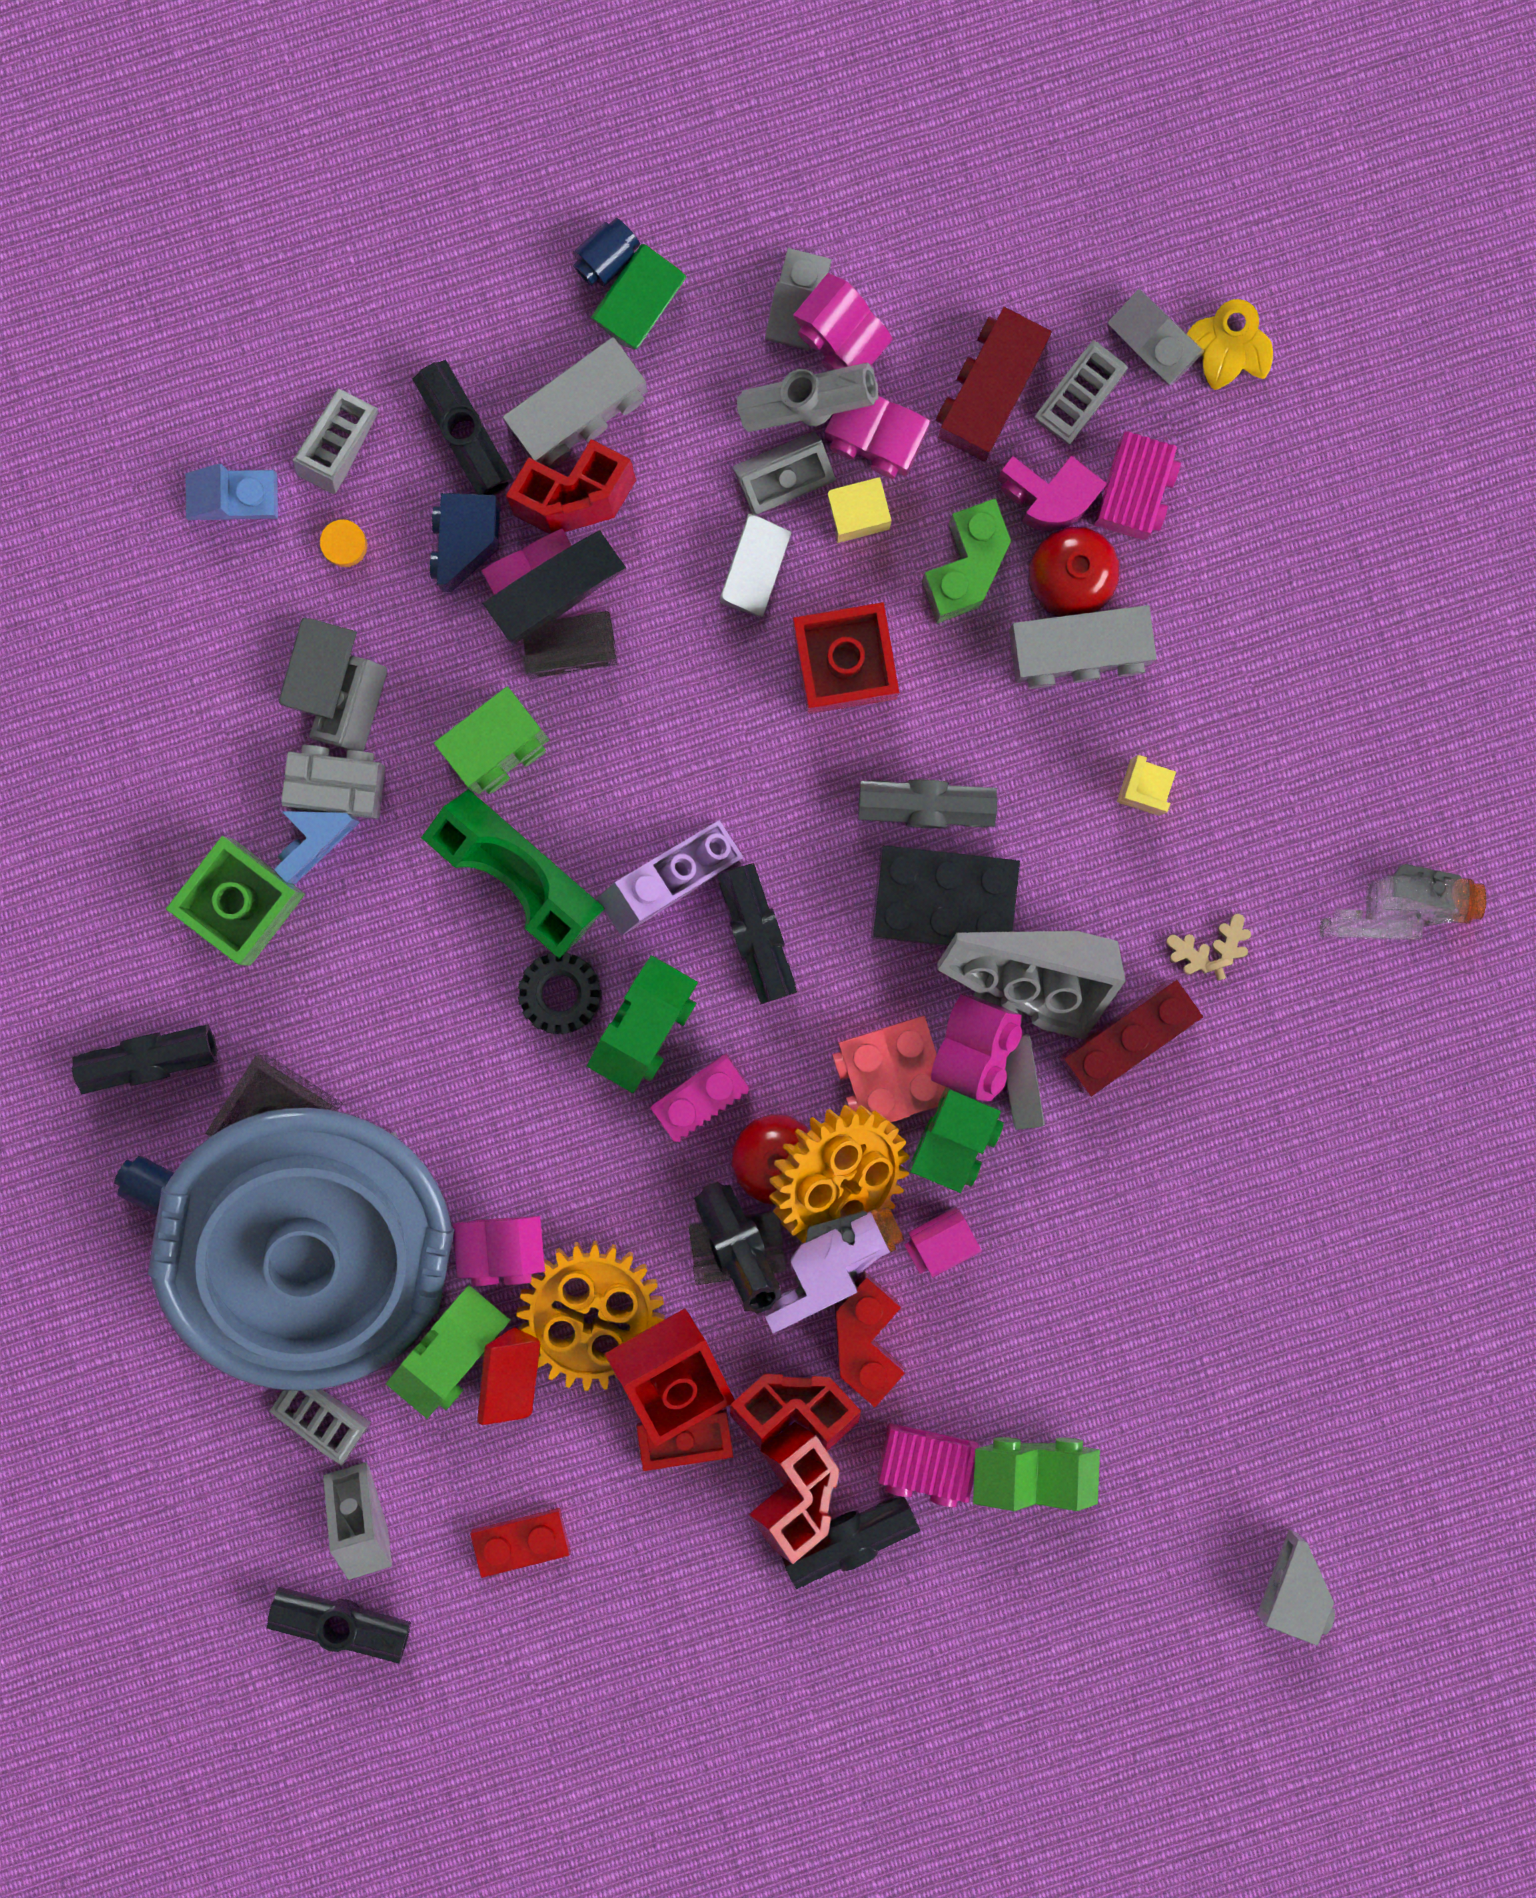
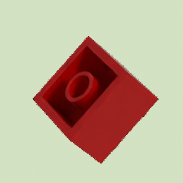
(845, 658)
(670, 1377)

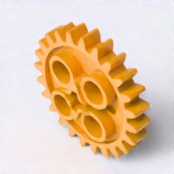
(838, 1169)
(604, 1276)

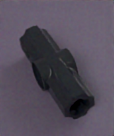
(449, 407)
(757, 933)
(144, 1059)
(737, 1248)
(854, 1540)
(309, 1619)

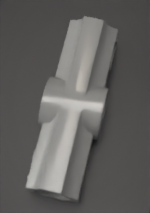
(828, 391)

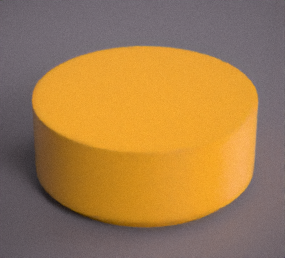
(343, 543)

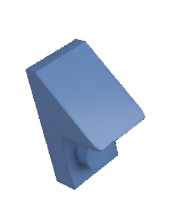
(226, 494)
(322, 834)

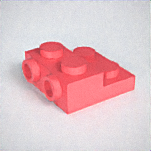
(891, 1069)

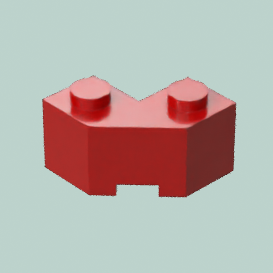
(569, 503)
(860, 1358)
(778, 1400)
(797, 1512)

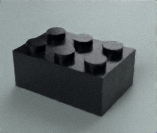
(939, 894)

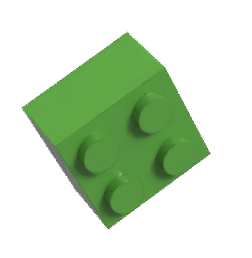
(493, 742)
(235, 901)

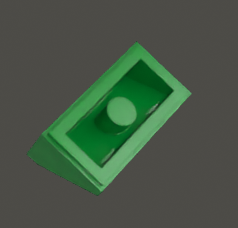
(638, 297)

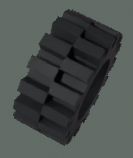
(532, 998)

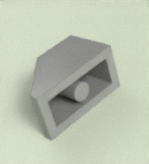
(1155, 337)
(356, 1522)
(1297, 1594)

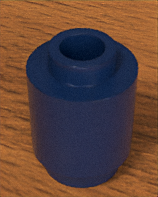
(605, 252)
(142, 1183)

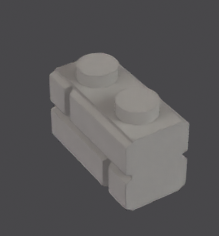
(333, 783)

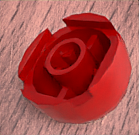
(1074, 572)
(757, 1151)

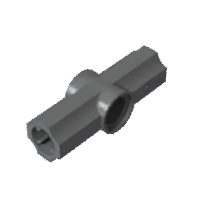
(927, 804)

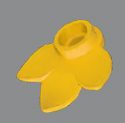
(1231, 351)

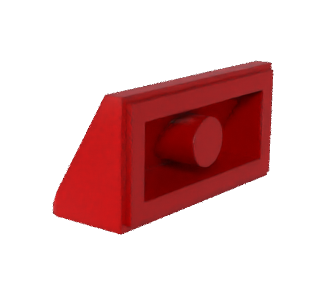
(508, 1378)

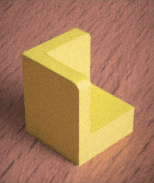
(859, 510)
(1146, 786)

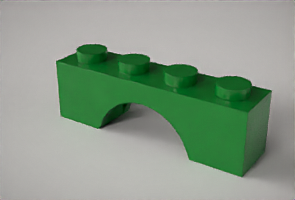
(478, 838)

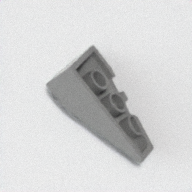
(1049, 975)

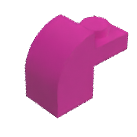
(1052, 504)

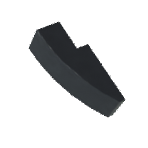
(554, 587)

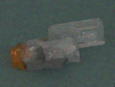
(1408, 901)

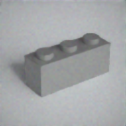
(577, 404)
(1082, 646)

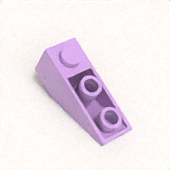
(669, 877)

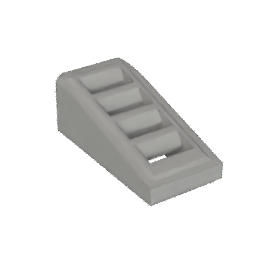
(1104, 361)
(339, 465)
(322, 1441)

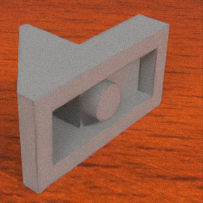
(797, 281)

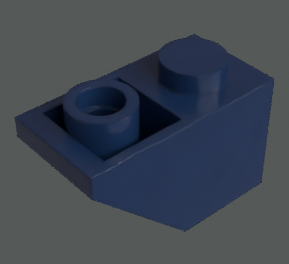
(467, 536)

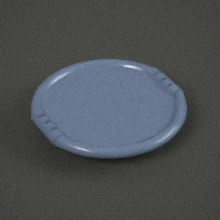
(300, 1249)

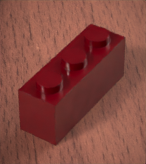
(992, 383)
(1130, 1037)

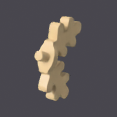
(1227, 950)

